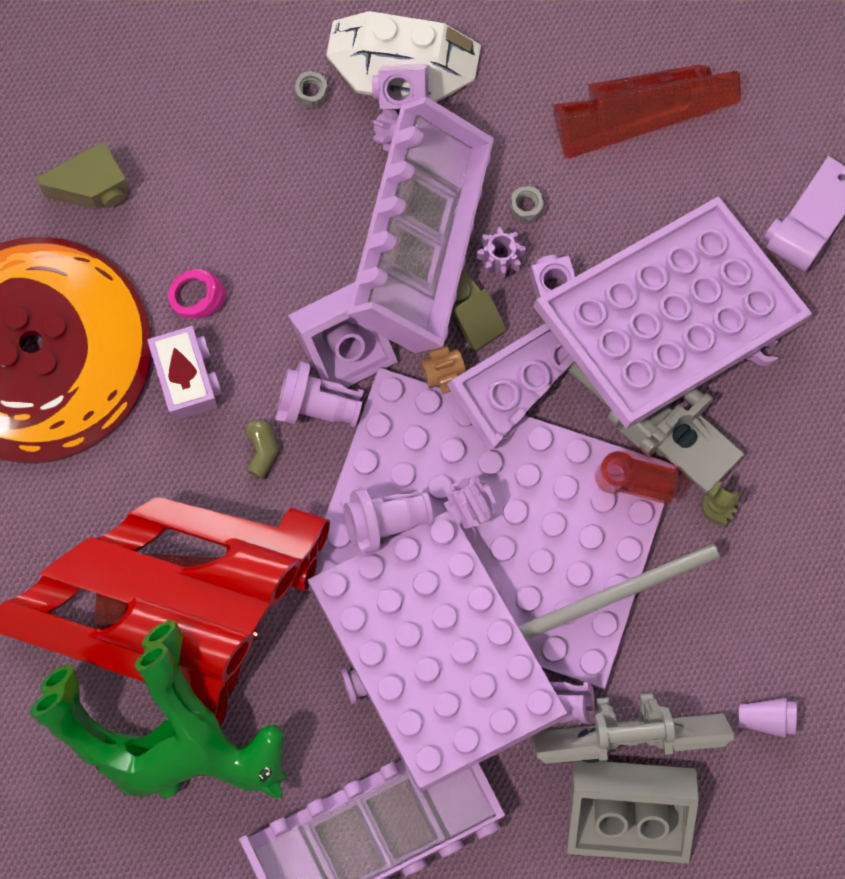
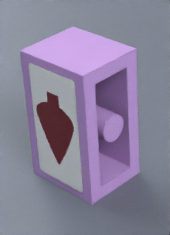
(183, 373)

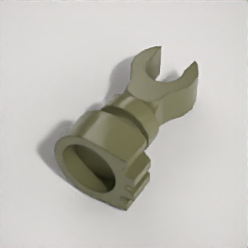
(720, 505)

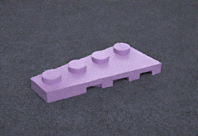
(509, 383)

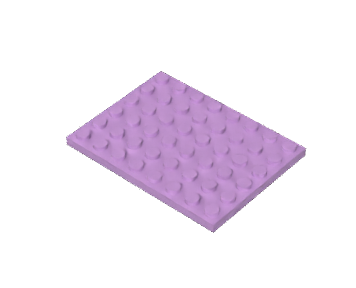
(551, 524)

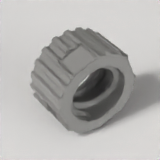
(313, 78)
(526, 216)

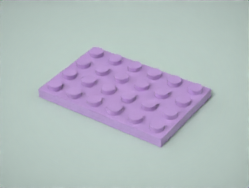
(672, 311)
(436, 651)

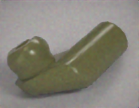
(266, 447)

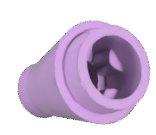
(770, 717)

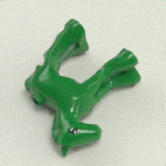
(175, 751)

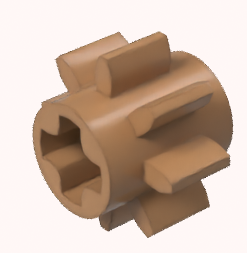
(442, 367)

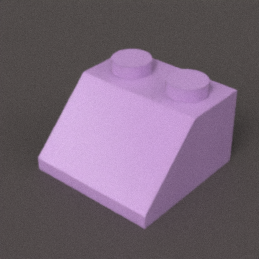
(338, 344)

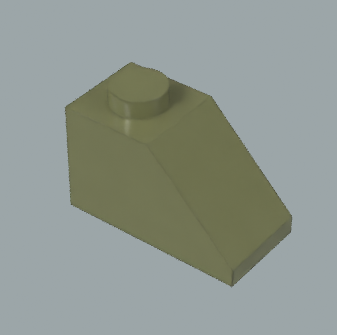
(86, 180)

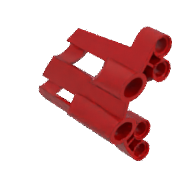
(210, 602)

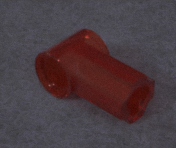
(640, 478)

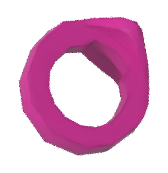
(212, 302)

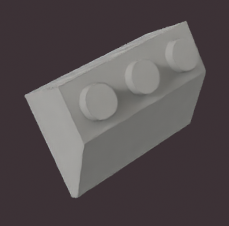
(632, 811)

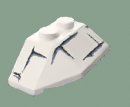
(375, 39)

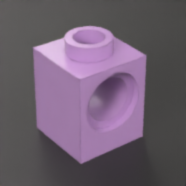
(414, 74)
(550, 267)

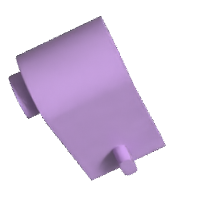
(812, 218)

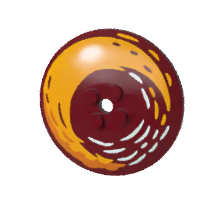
(90, 354)

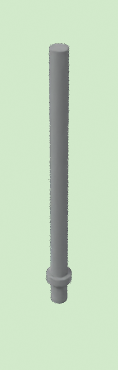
(619, 591)

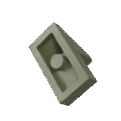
(476, 314)

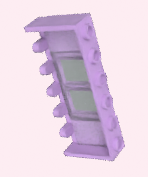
(421, 226)
(376, 827)

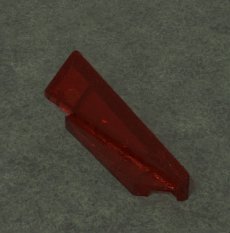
(640, 105)

